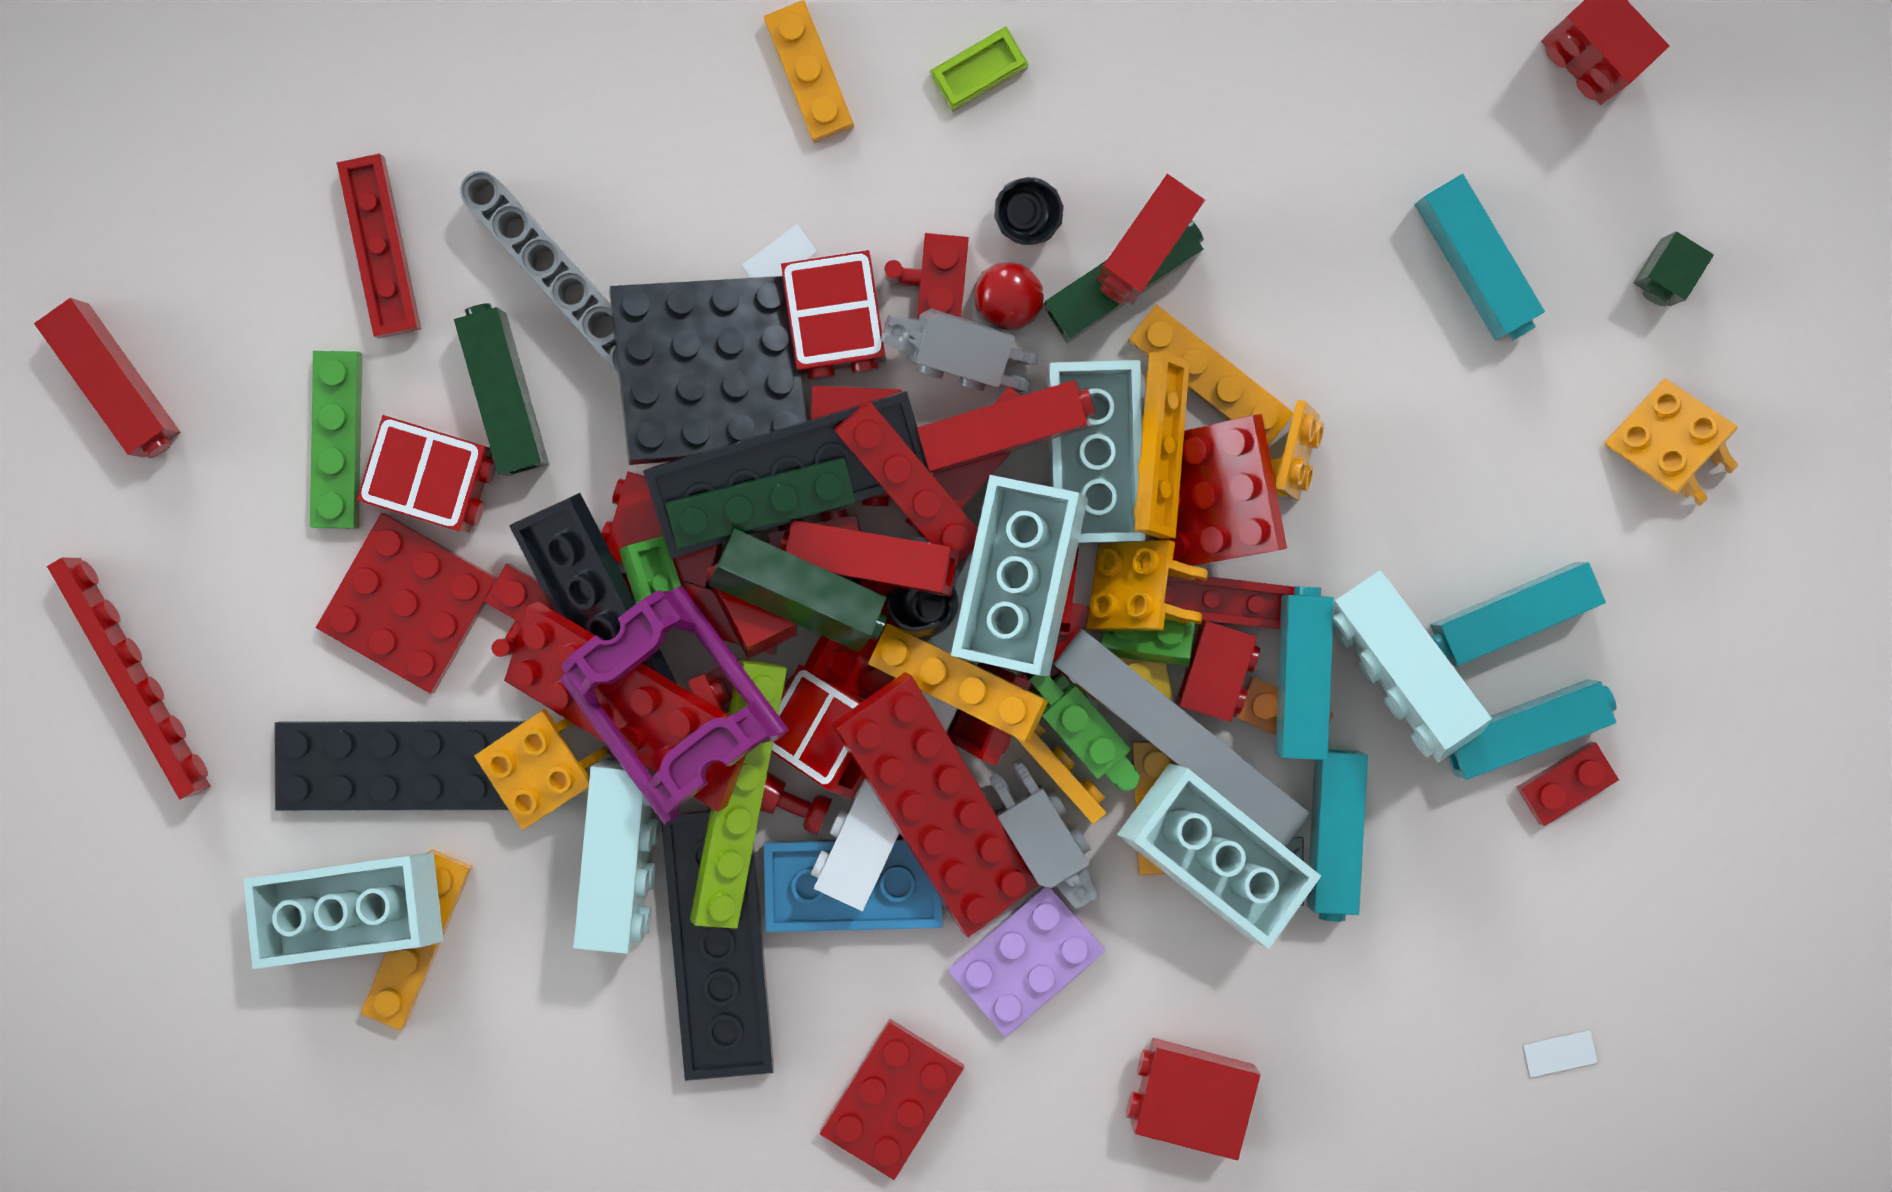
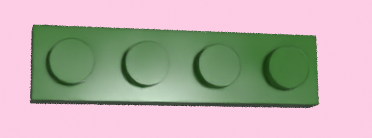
(335, 439)

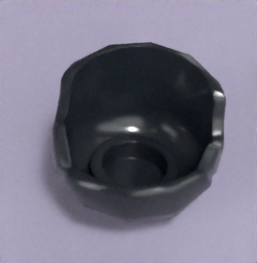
(1028, 211)
(921, 612)

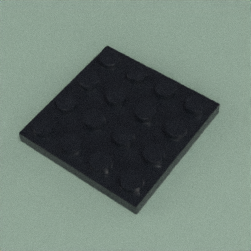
(703, 364)

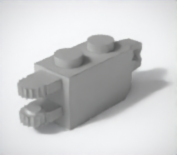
(958, 347)
(1043, 838)

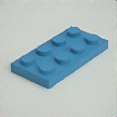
(898, 901)

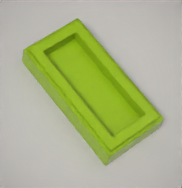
(979, 68)

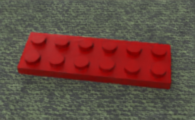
(642, 705)
(935, 803)

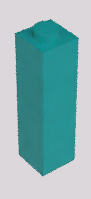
(1480, 259)
(1518, 613)
(1304, 674)
(1536, 727)
(1338, 833)

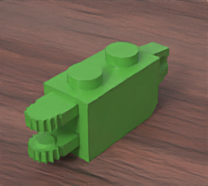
(1085, 730)

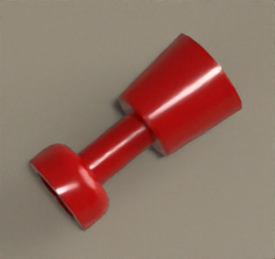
(812, 812)

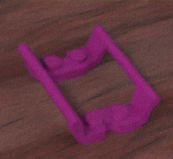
(720, 739)

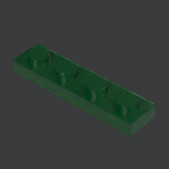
(760, 502)

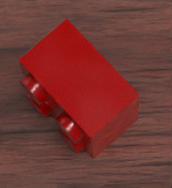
(1604, 46)

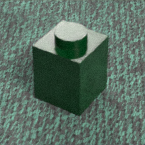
(1672, 270)

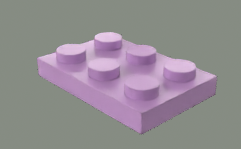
(1026, 959)

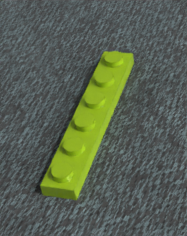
(733, 829)

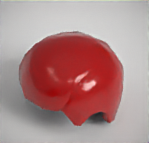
(1008, 295)

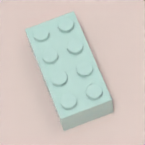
(1102, 458)
(1019, 575)
(1408, 667)
(1219, 855)
(615, 862)
(343, 910)

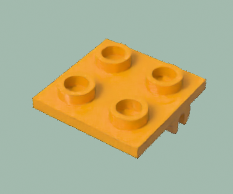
(1673, 438)
(1292, 470)
(1132, 587)
(536, 768)

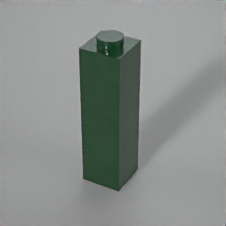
(1083, 303)
(501, 390)
(799, 591)

